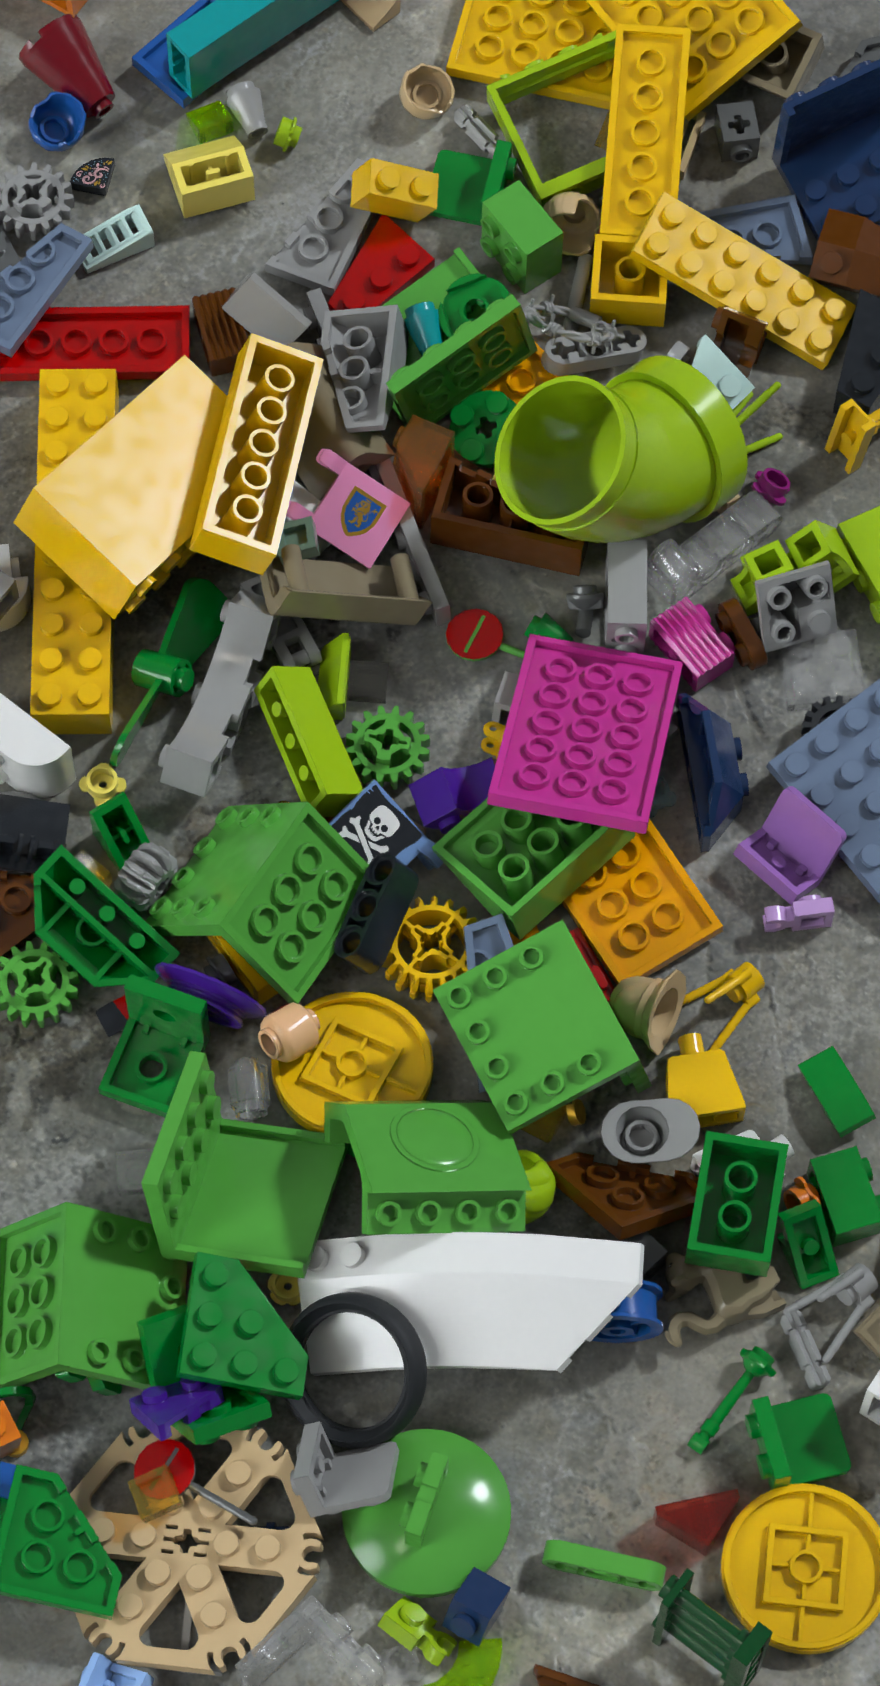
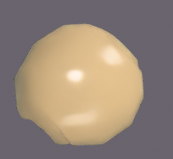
(426, 92)

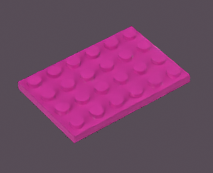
(586, 734)

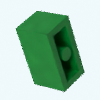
(846, 1195)

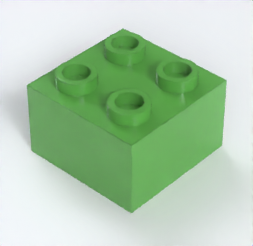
(521, 237)

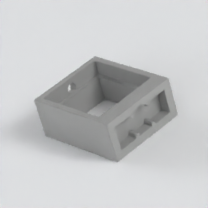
(626, 596)

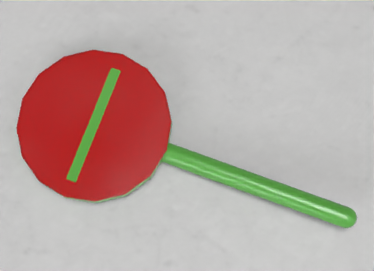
(477, 636)

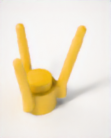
(738, 985)

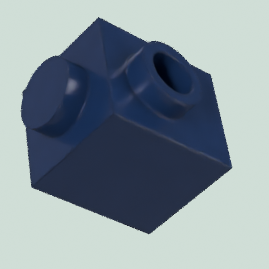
(476, 1606)

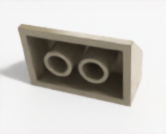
(789, 65)

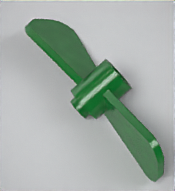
(170, 671)

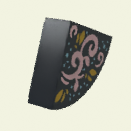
(94, 176)

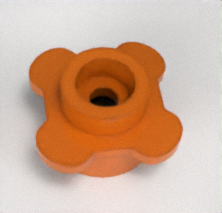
(800, 1193)

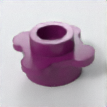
(772, 485)

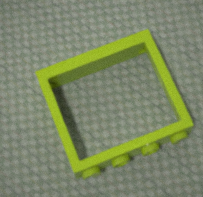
(533, 78)

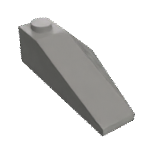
(362, 355)

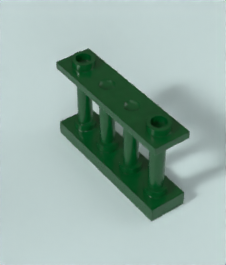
(709, 1634)

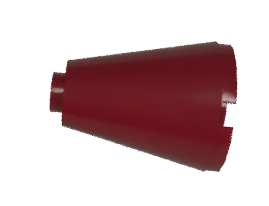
(70, 64)

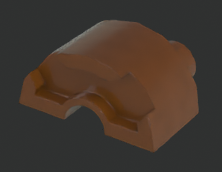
(739, 337)

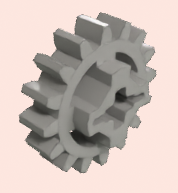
(33, 200)

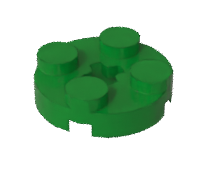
(463, 295)
(468, 419)

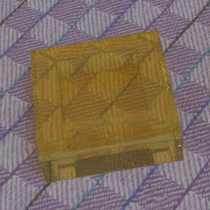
(155, 1493)

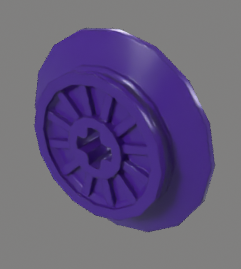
(224, 1003)

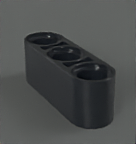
(376, 913)

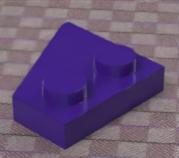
(164, 1405)

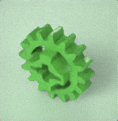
(402, 755)
(37, 1001)

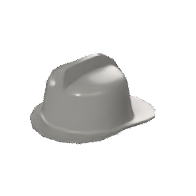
(650, 1130)

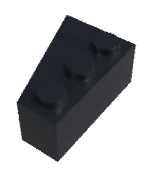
(861, 362)

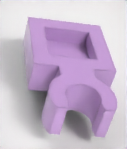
(804, 914)

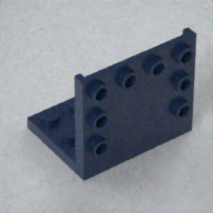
(832, 146)

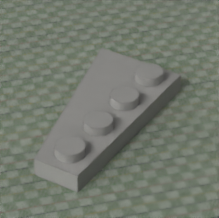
(326, 242)

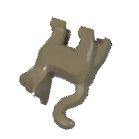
(729, 1292)

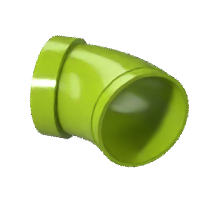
(621, 455)

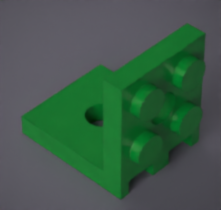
(159, 1028)
(160, 1342)

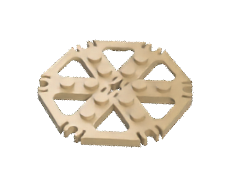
(199, 1571)

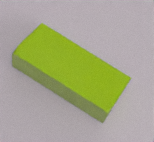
(335, 674)

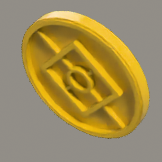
(363, 1053)
(804, 1568)

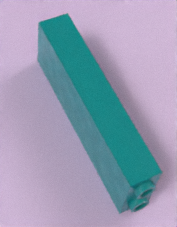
(230, 35)

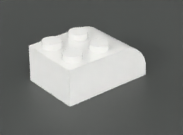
(31, 755)

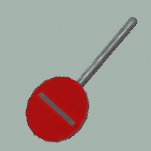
(183, 1469)

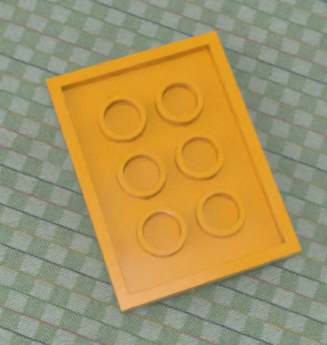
(642, 909)

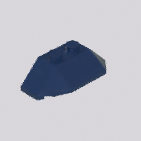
(711, 769)

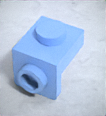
(104, 1672)

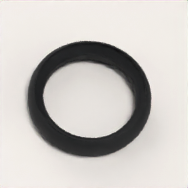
(413, 1361)

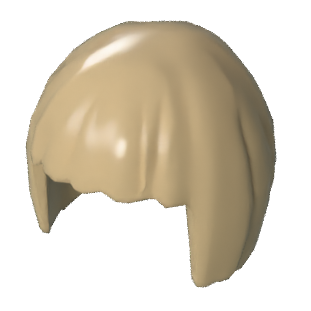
(577, 218)

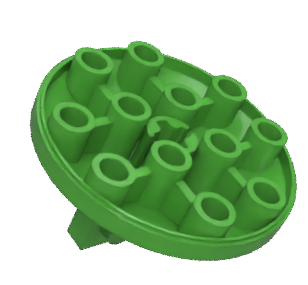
(441, 1519)

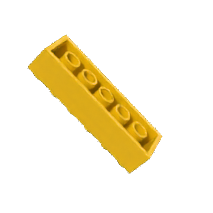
(256, 454)

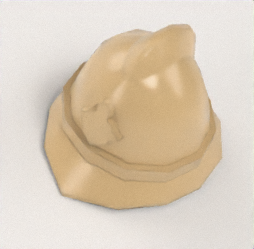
(649, 1007)

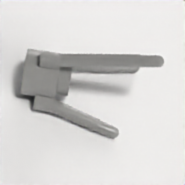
(851, 1288)

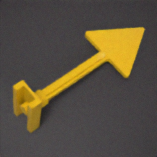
(852, 433)

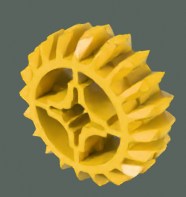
(411, 929)

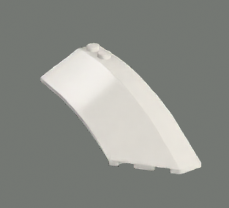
(469, 1298)

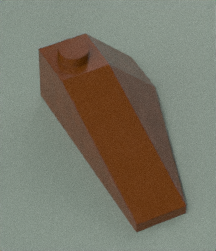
(848, 253)

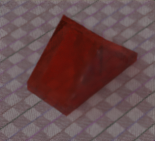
(697, 1519)

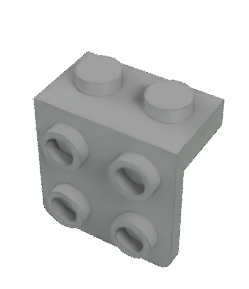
(343, 1479)

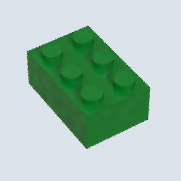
(736, 1204)

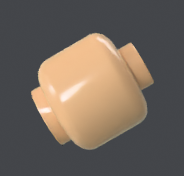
(289, 1032)

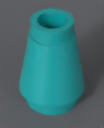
(423, 325)

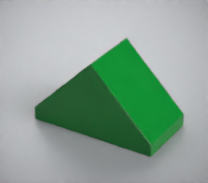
(117, 829)

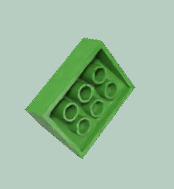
(525, 860)

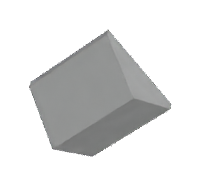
(265, 311)

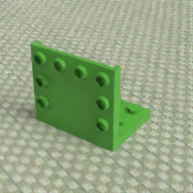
(467, 360)
(269, 885)
(538, 1028)
(237, 1183)
(75, 1293)

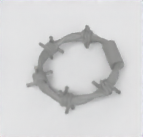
(577, 315)

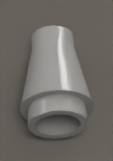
(247, 107)

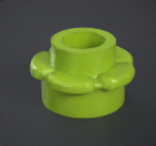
(287, 133)

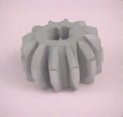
(145, 876)

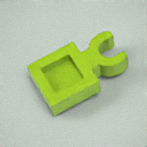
(414, 1627)

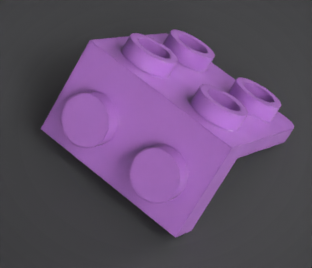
(792, 846)

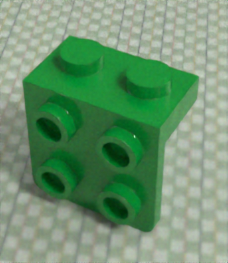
(470, 180)
(797, 1440)

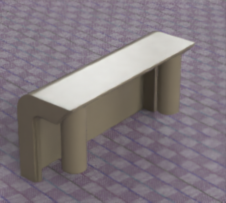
(328, 431)
(342, 590)

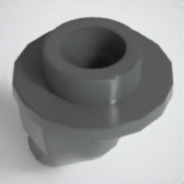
(585, 600)

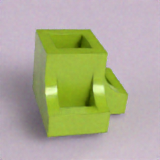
(821, 543)
(757, 565)

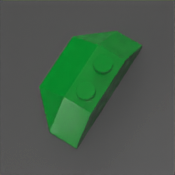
(93, 925)

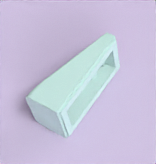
(131, 245)

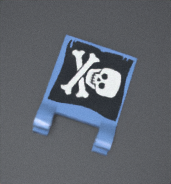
(377, 825)

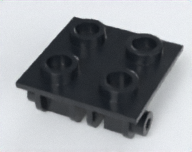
(30, 831)

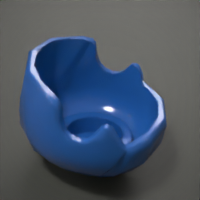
(57, 122)

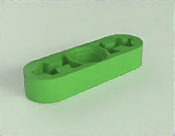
(604, 1565)

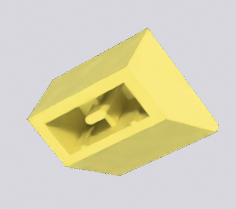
(210, 176)

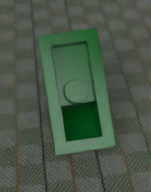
(807, 1244)

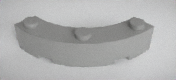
(223, 697)

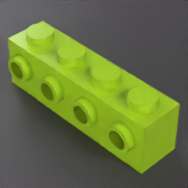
(308, 739)

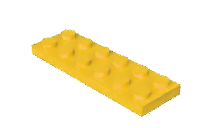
(644, 124)
(743, 277)

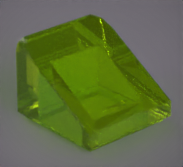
(210, 122)

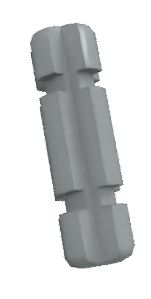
(477, 129)
(805, 1350)

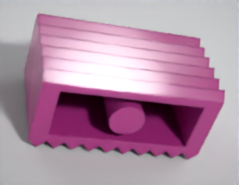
(687, 637)

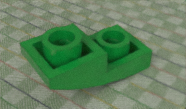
(836, 1091)

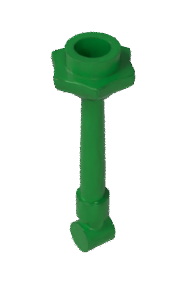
(757, 1364)

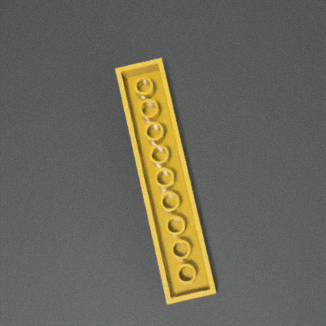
(70, 630)

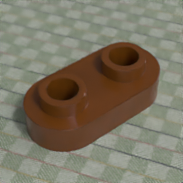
(747, 643)

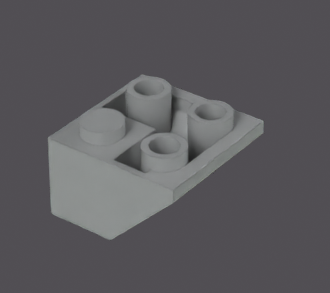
(796, 606)

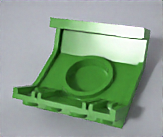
(432, 1165)

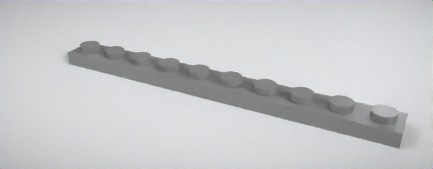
(406, 533)

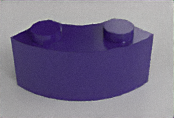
(451, 794)

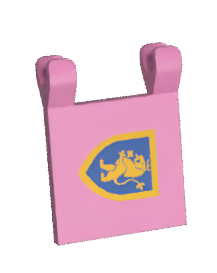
(355, 512)

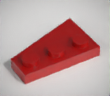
(381, 268)

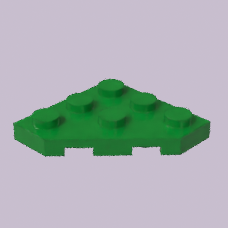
(236, 1334)
(52, 1549)

